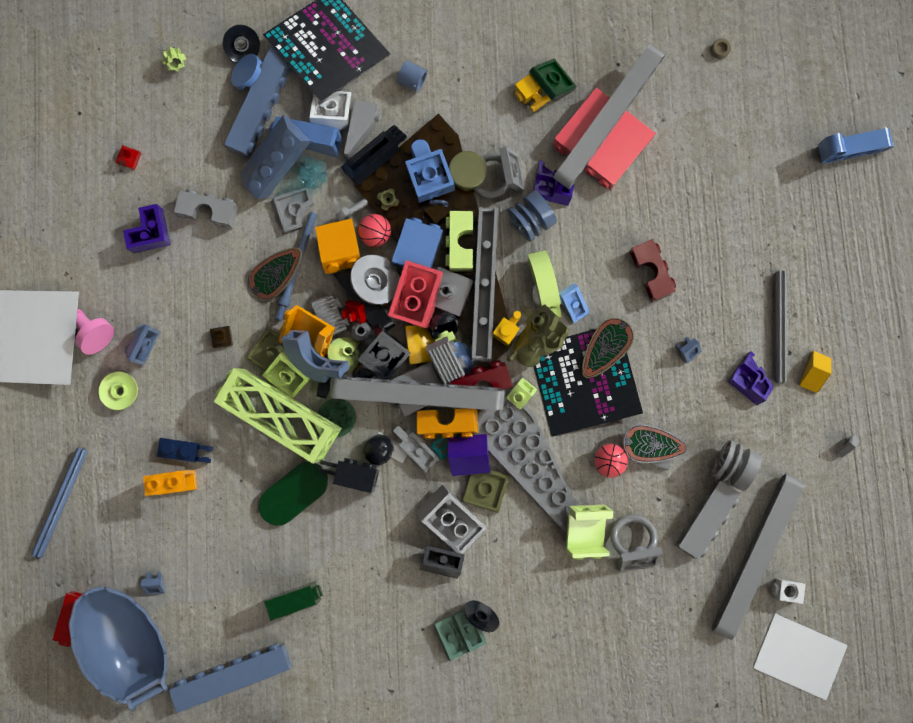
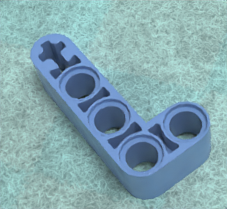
(839, 148)

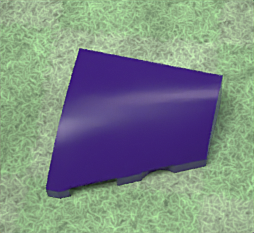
(550, 188)
(751, 380)

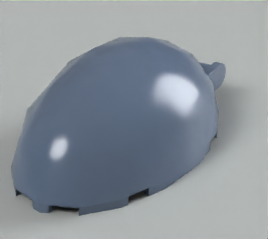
(118, 646)

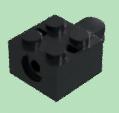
(379, 354)
(352, 475)

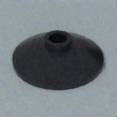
(240, 32)
(481, 616)

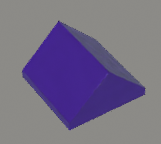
(468, 455)

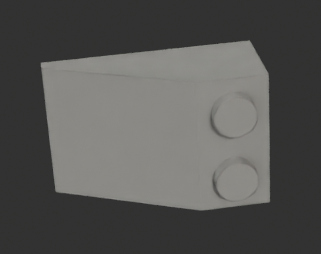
(450, 520)

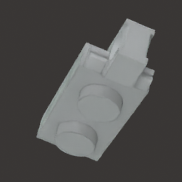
(416, 448)

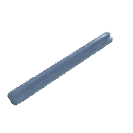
(59, 502)

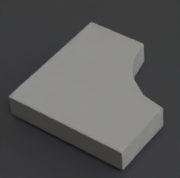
(292, 207)

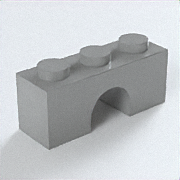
(190, 204)

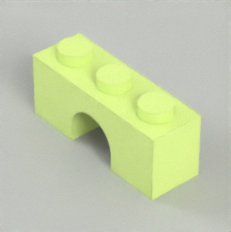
(459, 224)

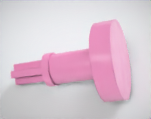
(93, 334)

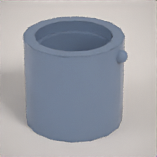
(412, 76)

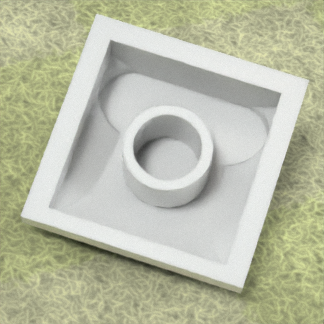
(332, 111)

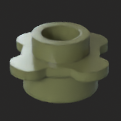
(390, 193)

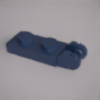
(182, 450)

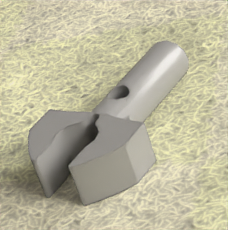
(345, 213)

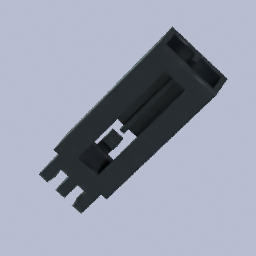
(374, 155)

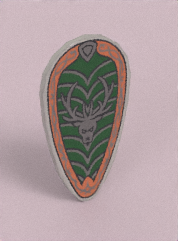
(651, 444)

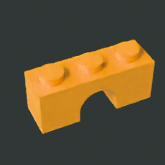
(464, 423)

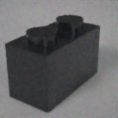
(442, 562)

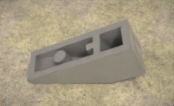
(361, 125)

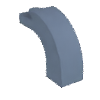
(308, 361)

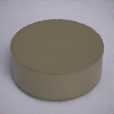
(720, 48)

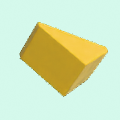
(816, 372)

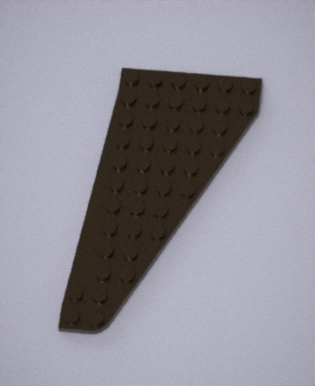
(396, 177)

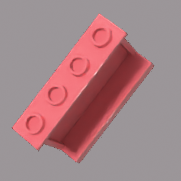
(618, 149)

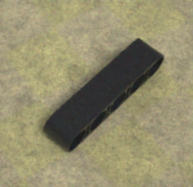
(374, 313)

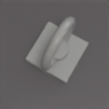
(510, 172)
(640, 556)

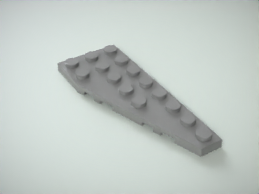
(524, 452)

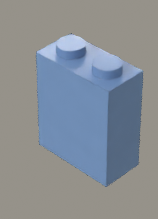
(417, 243)

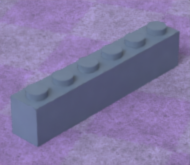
(258, 105)
(231, 677)

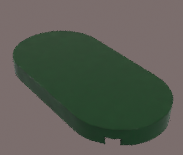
(293, 494)

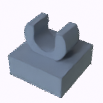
(690, 350)
(153, 585)

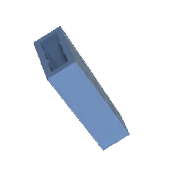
(323, 138)

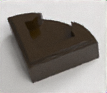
(436, 213)

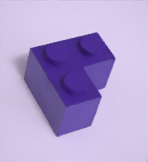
(151, 234)

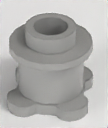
(355, 331)

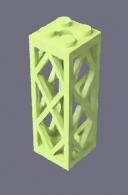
(228, 399)

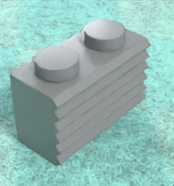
(329, 311)
(445, 359)

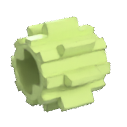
(174, 64)

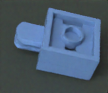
(428, 171)

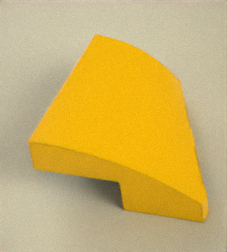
(417, 340)

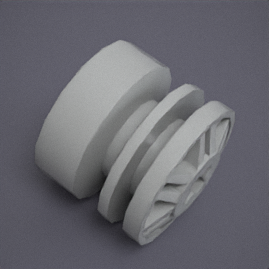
(738, 466)

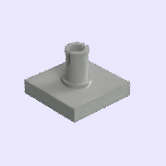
(453, 292)

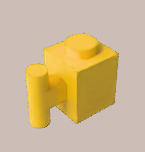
(529, 90)
(507, 329)

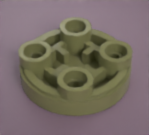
(468, 170)

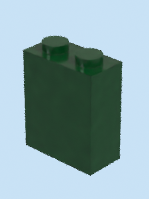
(293, 600)

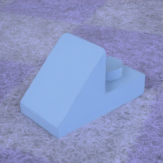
(573, 303)

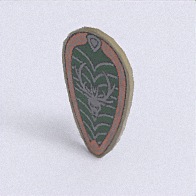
(274, 273)
(607, 346)

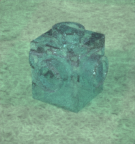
(313, 173)

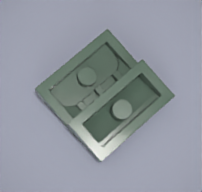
(458, 635)

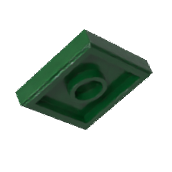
(553, 79)

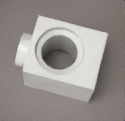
(796, 594)

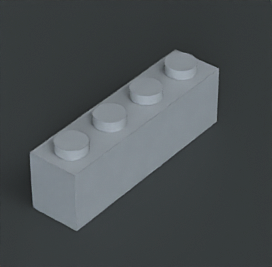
(707, 519)

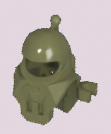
(540, 337)

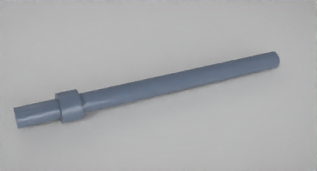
(284, 301)

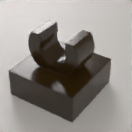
(221, 337)

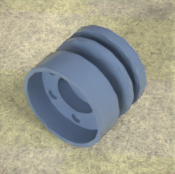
(534, 214)

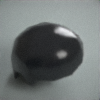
(443, 322)
(378, 449)

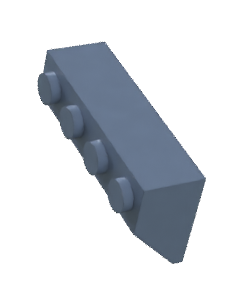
(274, 158)

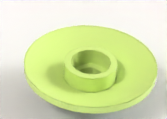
(337, 351)
(109, 390)

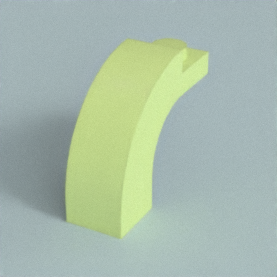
(545, 281)

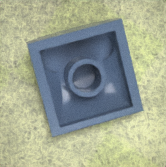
(141, 344)

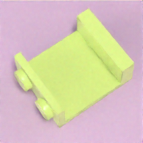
(587, 531)

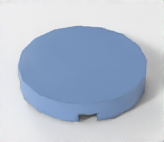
(246, 71)

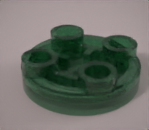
(340, 413)

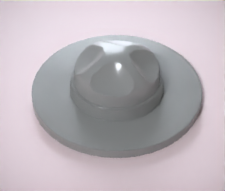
(374, 279)

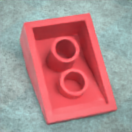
(416, 294)

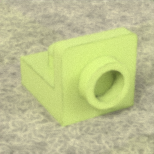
(521, 393)

